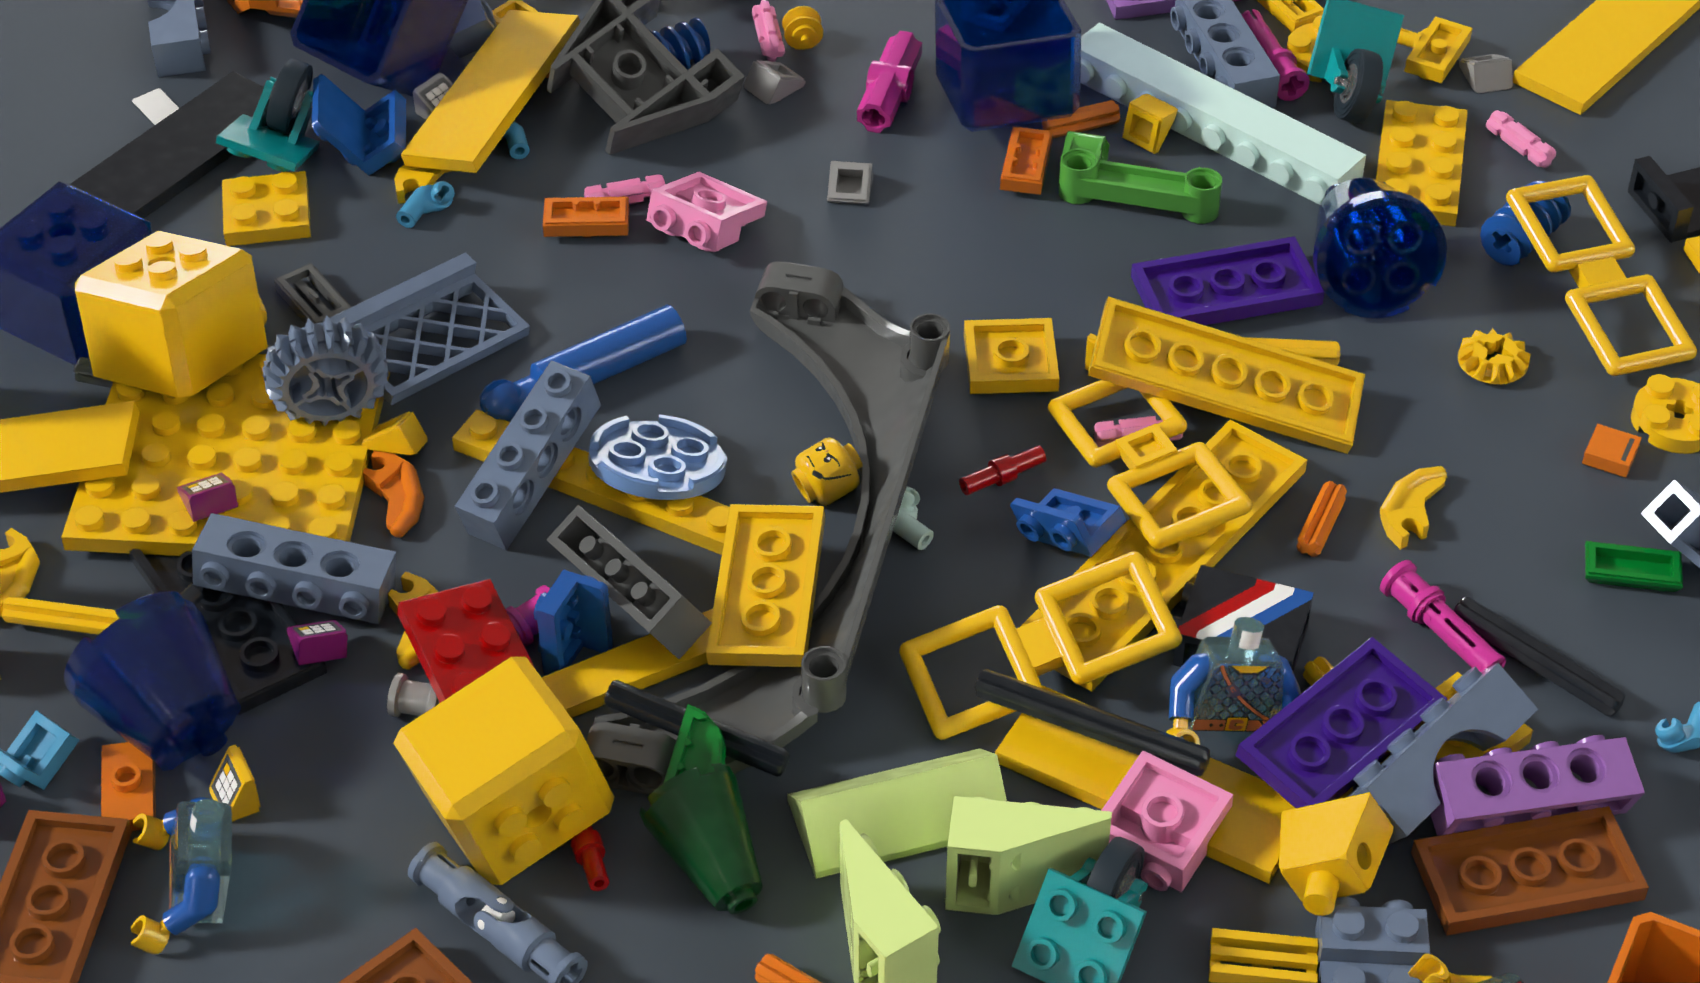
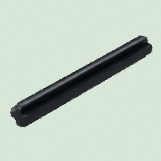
(1091, 721)

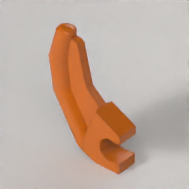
(400, 486)

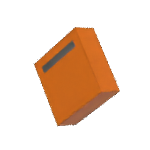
(1611, 450)

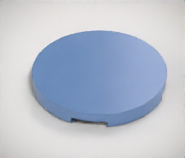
(657, 457)

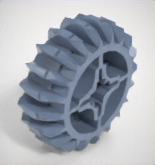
(325, 371)

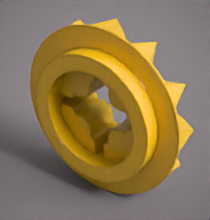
(1499, 369)

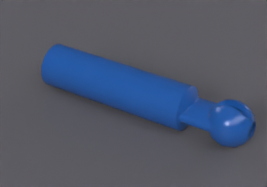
(597, 357)

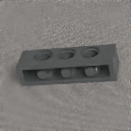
(630, 581)

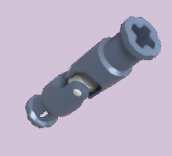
(495, 917)

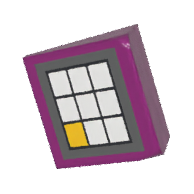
(208, 496)
(318, 641)

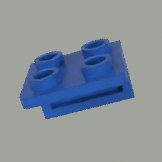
(362, 136)

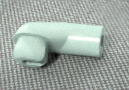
(907, 524)

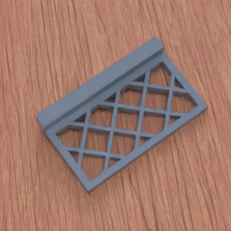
(430, 292)

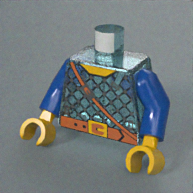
(1230, 684)
(198, 868)

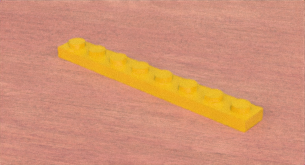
(689, 519)

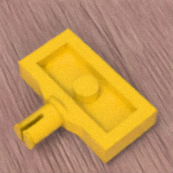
(1435, 48)

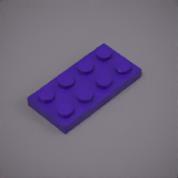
(1230, 282)
(1338, 726)

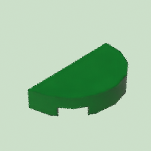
(697, 744)

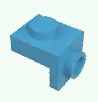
(37, 752)

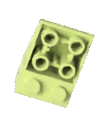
(1005, 849)
(885, 925)

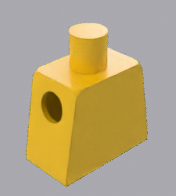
(1333, 849)

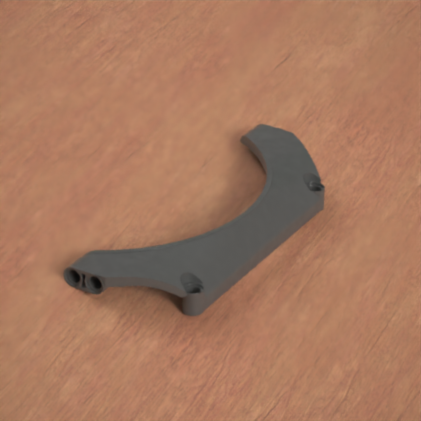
(884, 391)

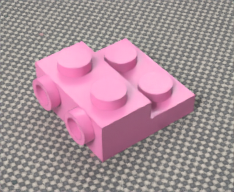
(703, 211)
(1169, 817)

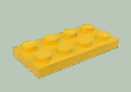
(1424, 154)
(766, 585)

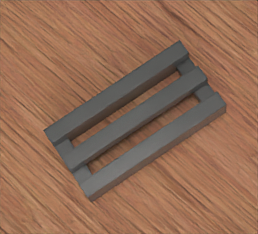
(298, 305)

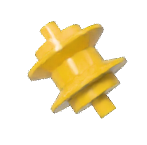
(802, 27)

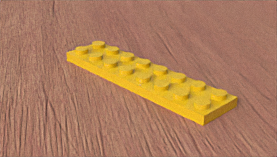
(1114, 612)

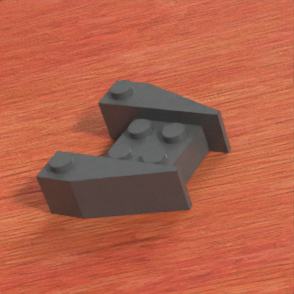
(639, 77)

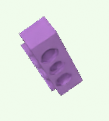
(1602, 764)

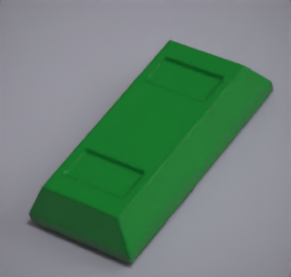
(1633, 566)

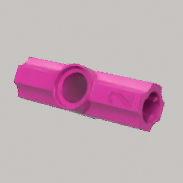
(889, 82)

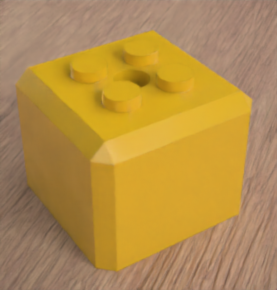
(171, 314)
(505, 770)

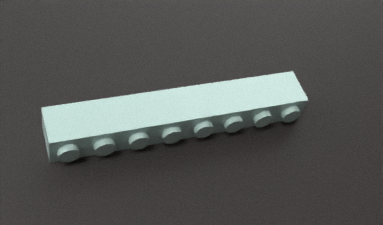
(1219, 115)

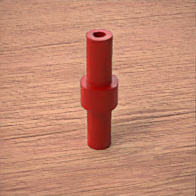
(1002, 470)
(589, 852)

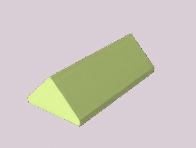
(897, 808)

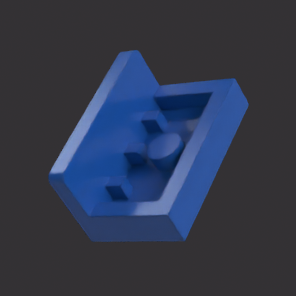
(1068, 521)
(570, 618)

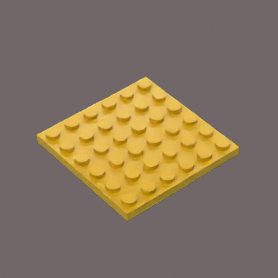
(280, 468)

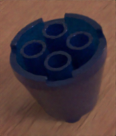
(1376, 248)
(156, 680)

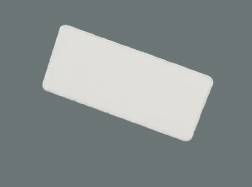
(155, 105)

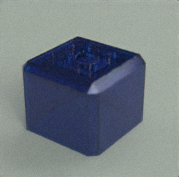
(379, 40)
(1008, 60)
(45, 255)

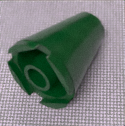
(707, 835)

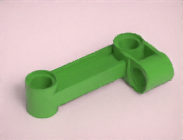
(1089, 176)

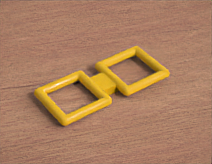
(1600, 275)
(1150, 456)
(1040, 644)

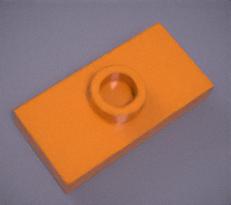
(1026, 160)
(586, 216)
(127, 783)

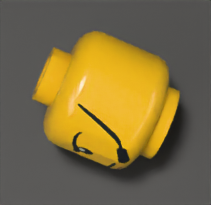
(827, 471)

